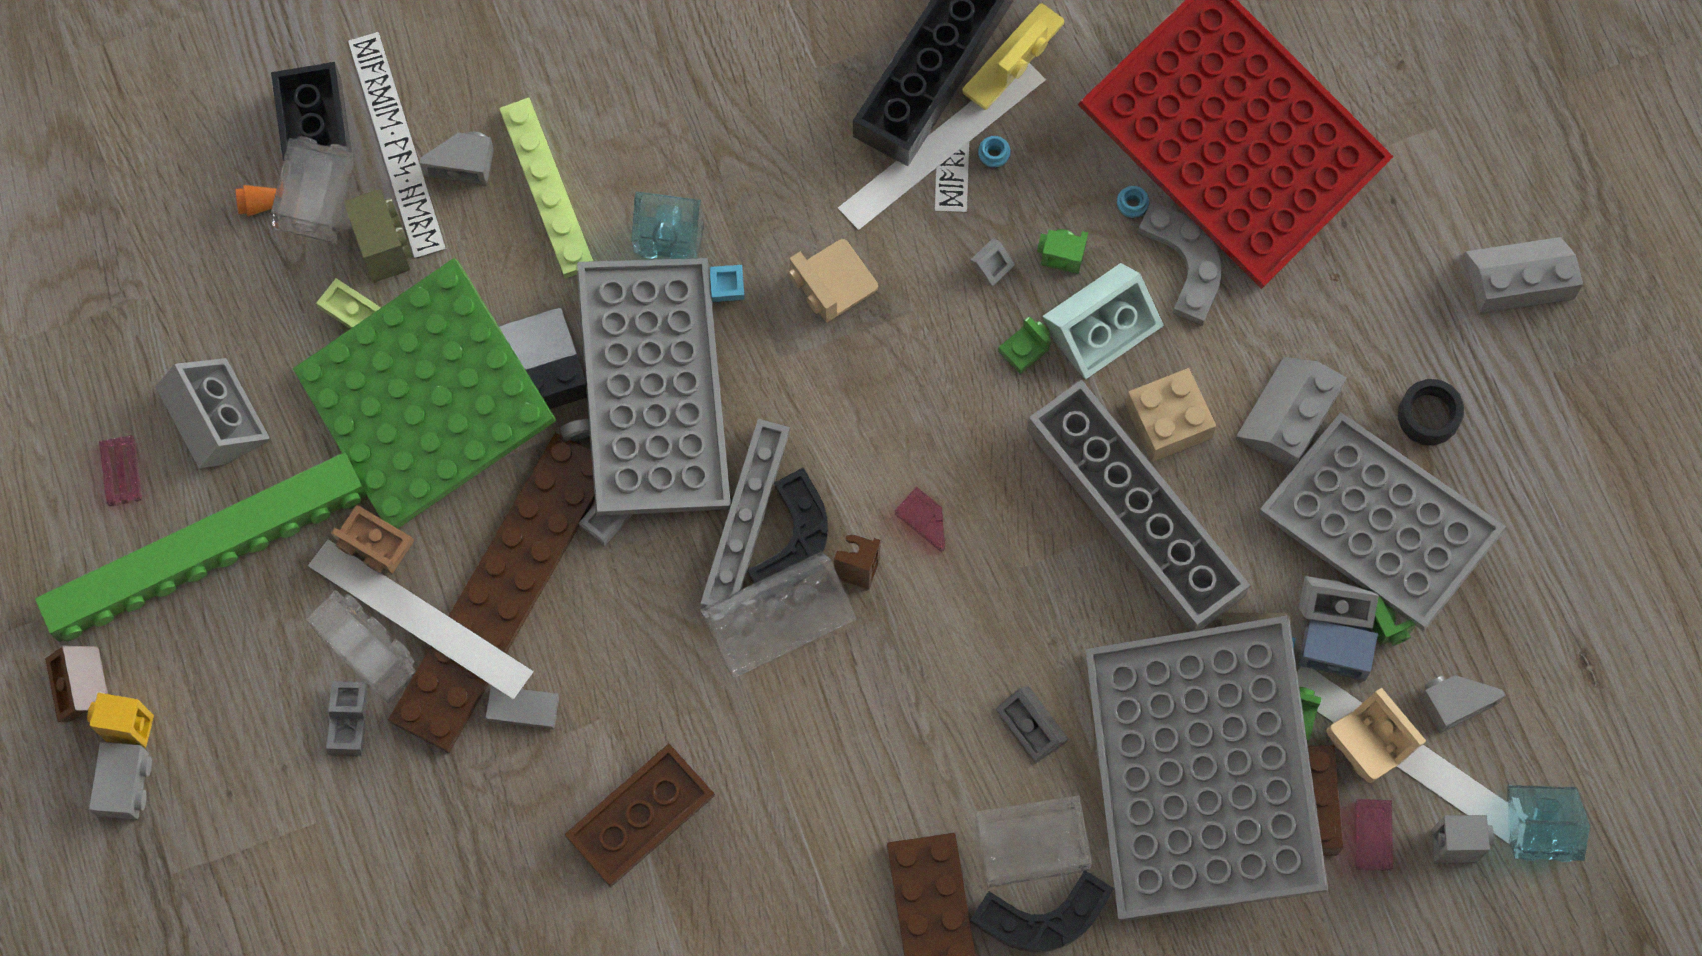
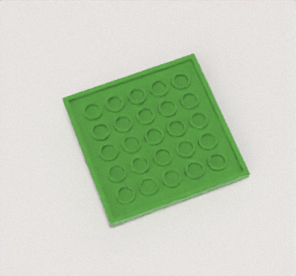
(424, 394)

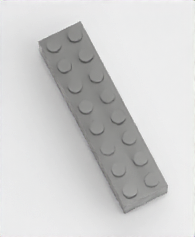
(1137, 507)

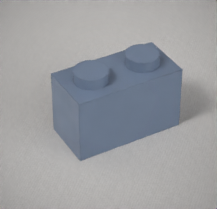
(1338, 649)

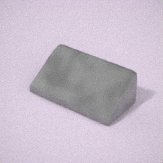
(1031, 723)

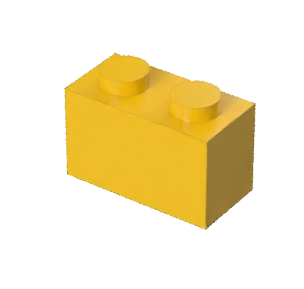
(120, 719)

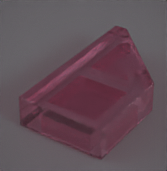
(924, 517)

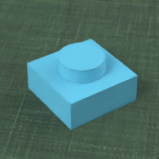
(727, 283)

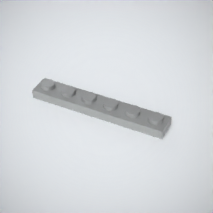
(746, 511)

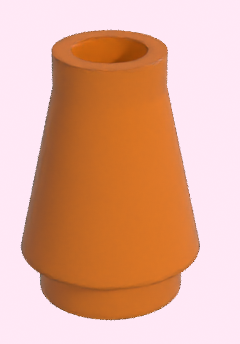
(254, 199)

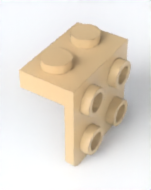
(832, 279)
(1375, 736)

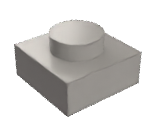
(992, 262)

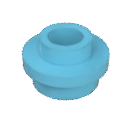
(994, 143)
(1135, 193)

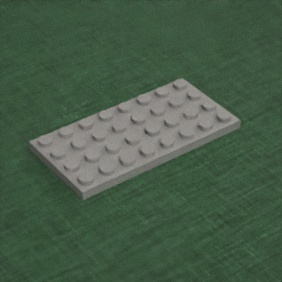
(652, 386)

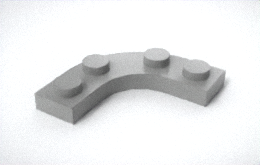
(1196, 250)

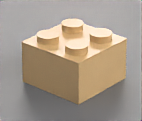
(1170, 415)

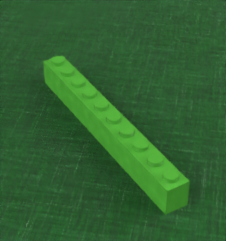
(200, 548)

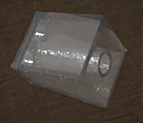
(312, 189)

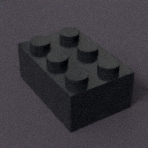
(311, 105)

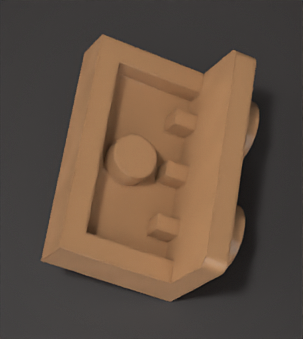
(373, 539)

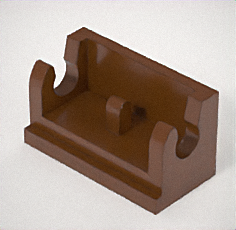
(860, 566)

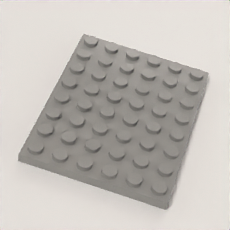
(1205, 770)

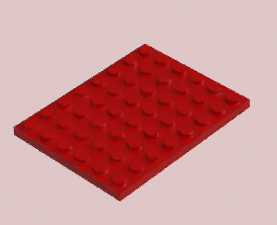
(1236, 133)

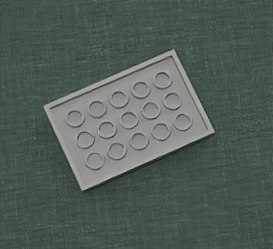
(1382, 520)

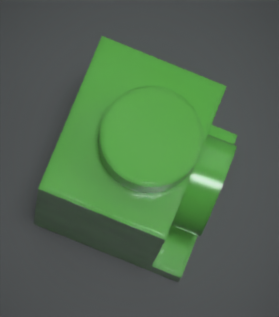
(1062, 250)

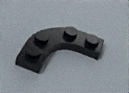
(809, 523)
(1047, 930)

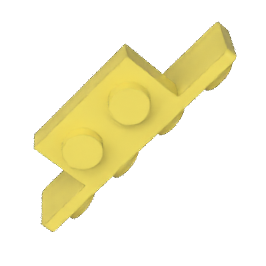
(1013, 56)

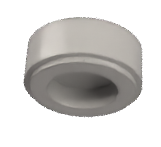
(576, 430)

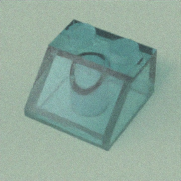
(666, 226)
(1547, 823)

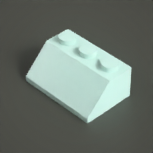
(1103, 320)

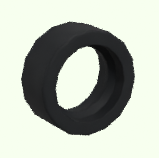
(1441, 390)

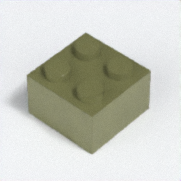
(379, 234)

